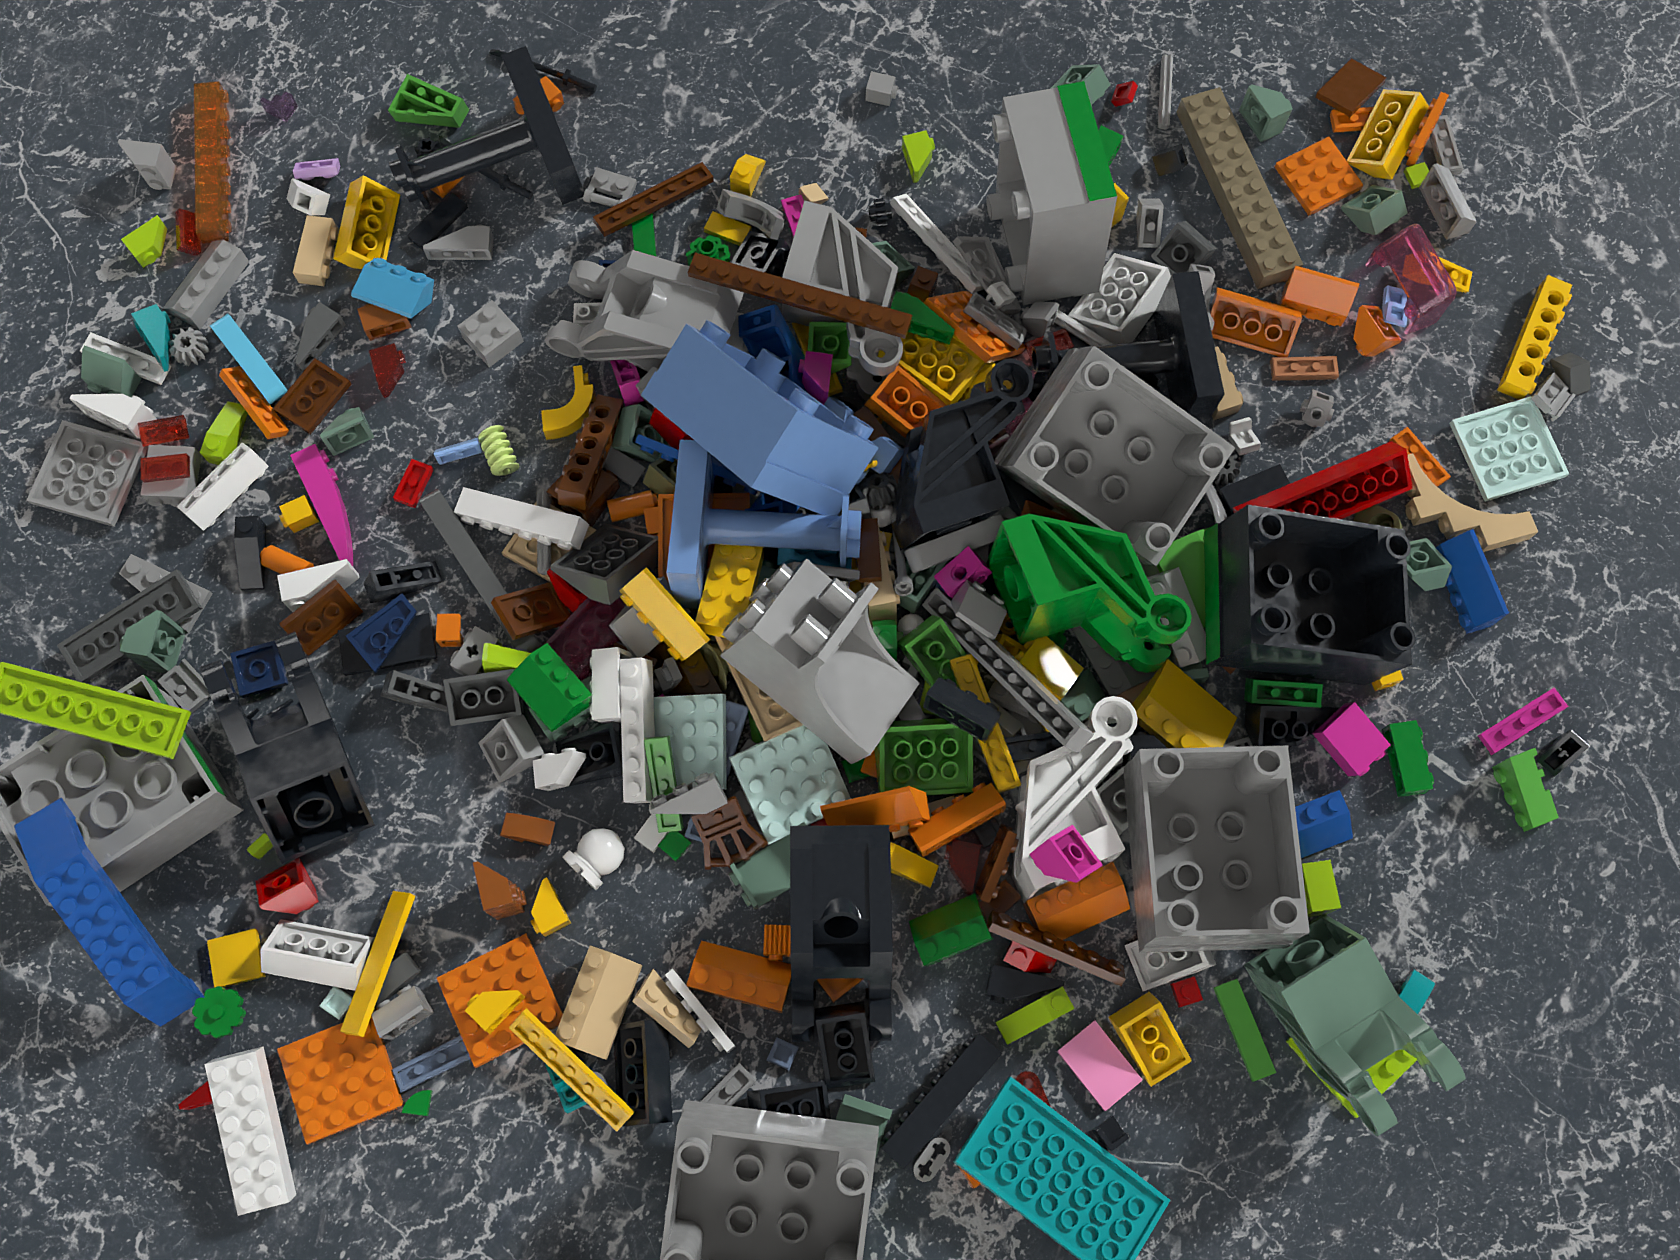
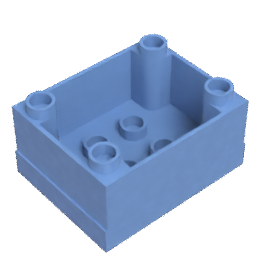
(760, 420)

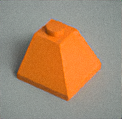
(1372, 332)

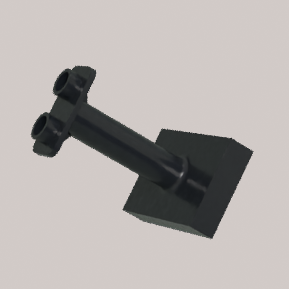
(532, 131)
(1182, 350)

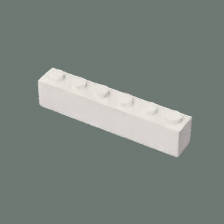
(521, 518)
(636, 726)

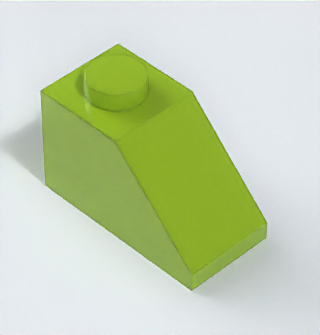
(917, 152)
(147, 241)

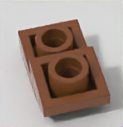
(527, 828)

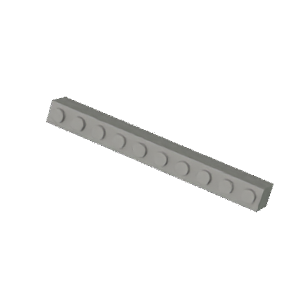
(1012, 676)

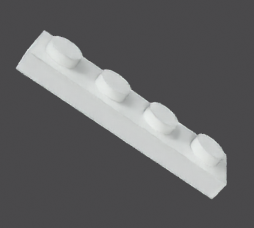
(143, 364)
(705, 1020)

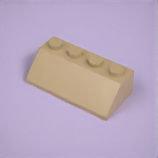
(598, 1002)

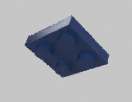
(258, 669)

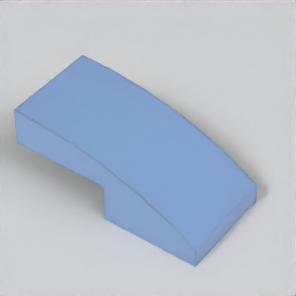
(1393, 306)

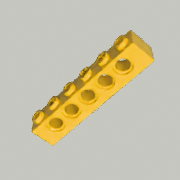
(1512, 381)

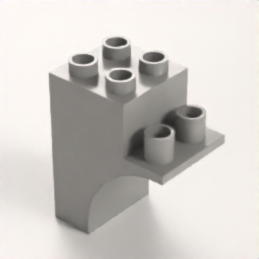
(819, 658)

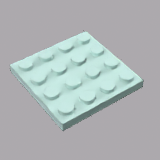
(1508, 448)
(695, 733)
(788, 781)

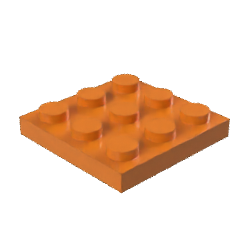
(1318, 176)

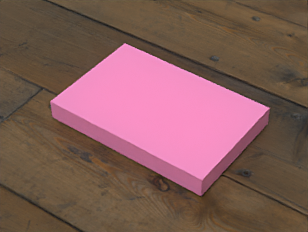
(1099, 1066)

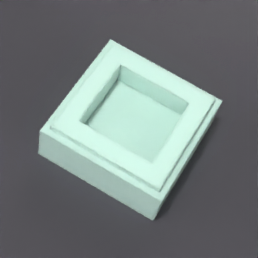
(337, 1002)

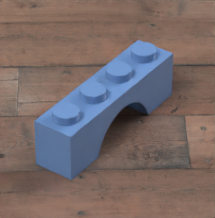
(888, 451)

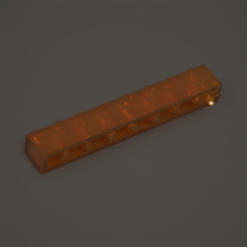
(211, 162)

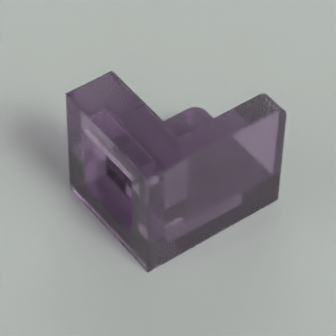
(280, 106)

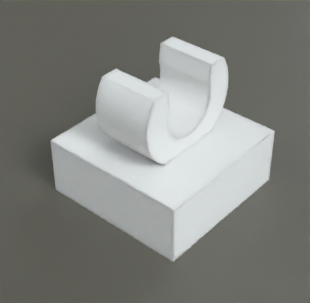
(1000, 293)

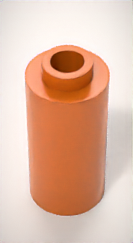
(631, 505)
(282, 561)

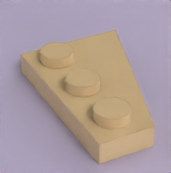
(666, 1009)

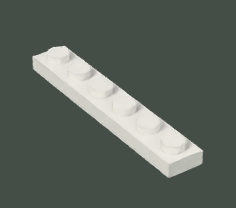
(936, 241)

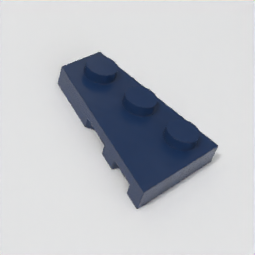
(382, 631)

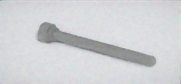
(903, 584)

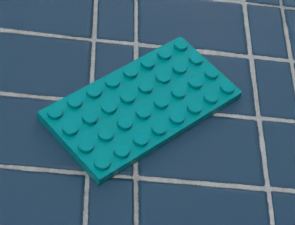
(1060, 1178)

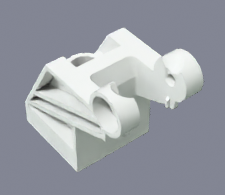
(1063, 792)

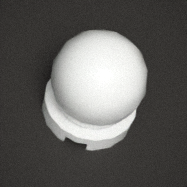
(597, 855)

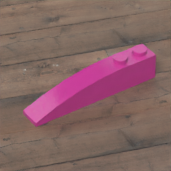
(326, 497)

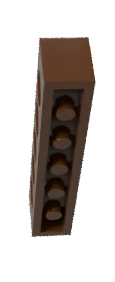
(590, 452)

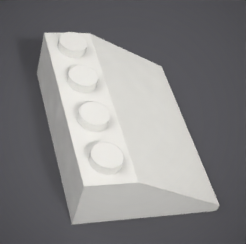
(1125, 299)

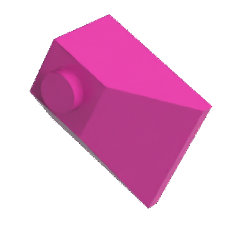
(816, 374)
(1066, 856)

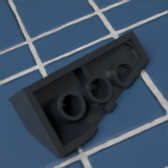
(1283, 723)

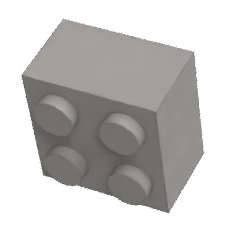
(490, 333)

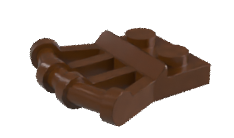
(721, 822)

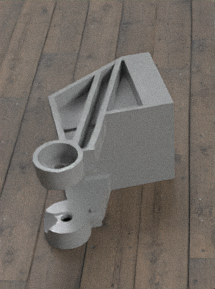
(840, 259)
(640, 310)

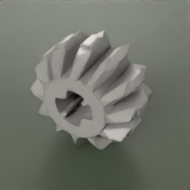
(188, 346)

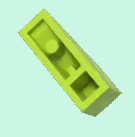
(224, 433)
(1035, 1015)

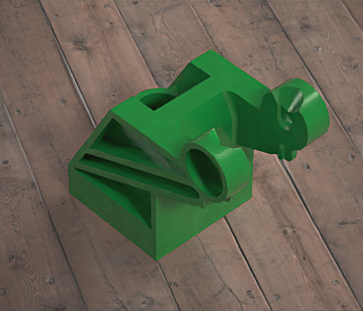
(1085, 577)

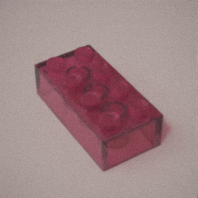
(585, 631)

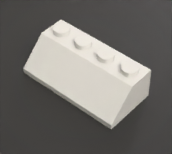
(315, 954)

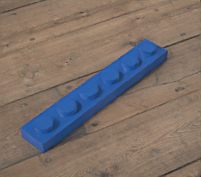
(670, 453)

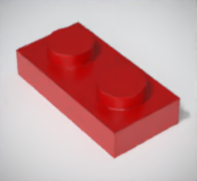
(413, 483)

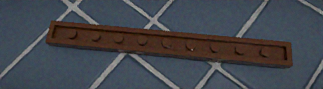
(800, 295)

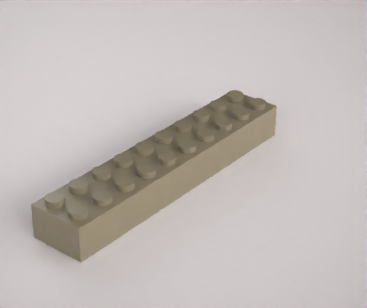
(1238, 187)

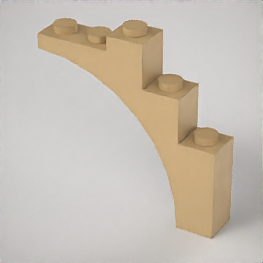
(1454, 518)

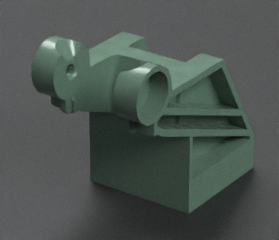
(1347, 1015)

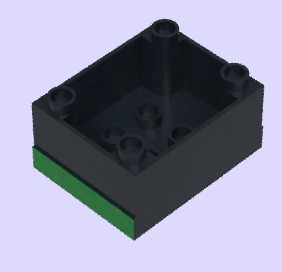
(1307, 596)

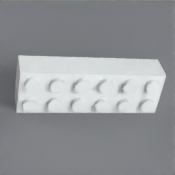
(250, 1130)

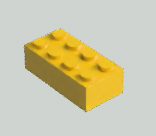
(728, 586)

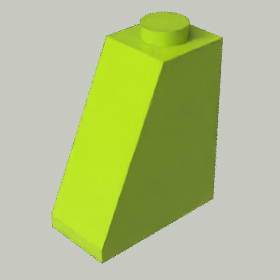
(501, 658)

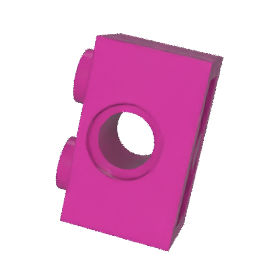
(966, 562)

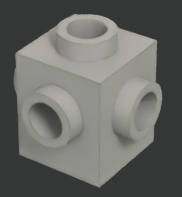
(1317, 409)

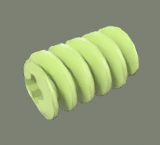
(498, 451)

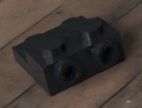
(762, 253)

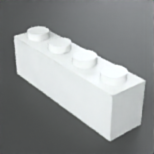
(223, 486)

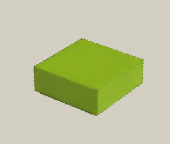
(1416, 174)
(260, 846)

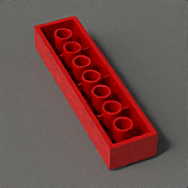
(1345, 486)

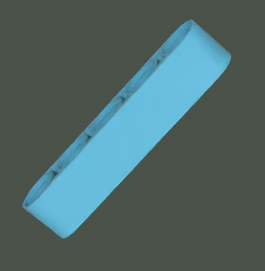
(249, 358)

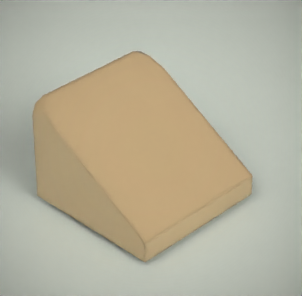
(813, 193)

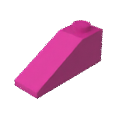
(627, 378)

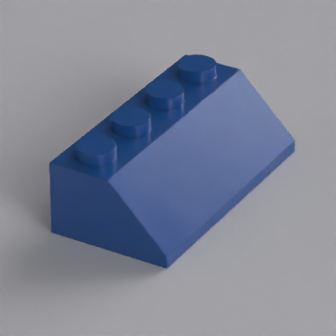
(1472, 583)
(1323, 823)

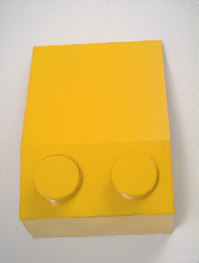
(1150, 1038)

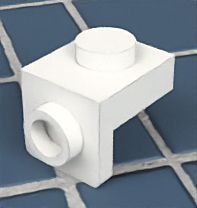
(1243, 437)

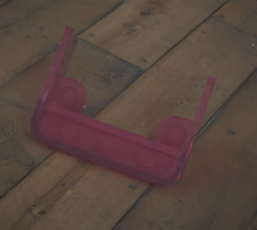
(1419, 274)

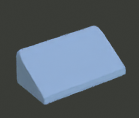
(458, 451)

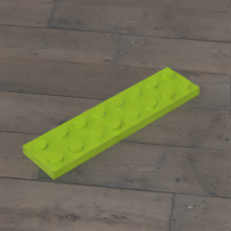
(91, 711)

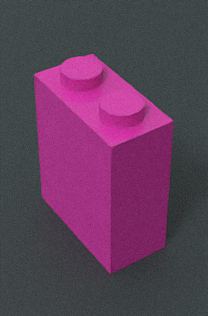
(1352, 739)

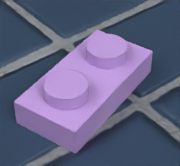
(311, 169)

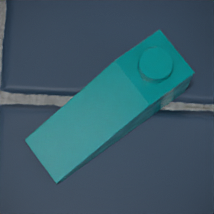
(154, 330)

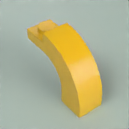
(569, 418)

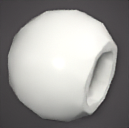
(883, 514)
(908, 623)

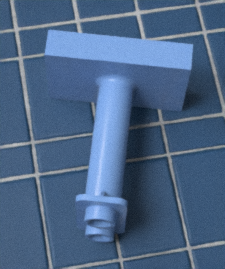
(698, 525)

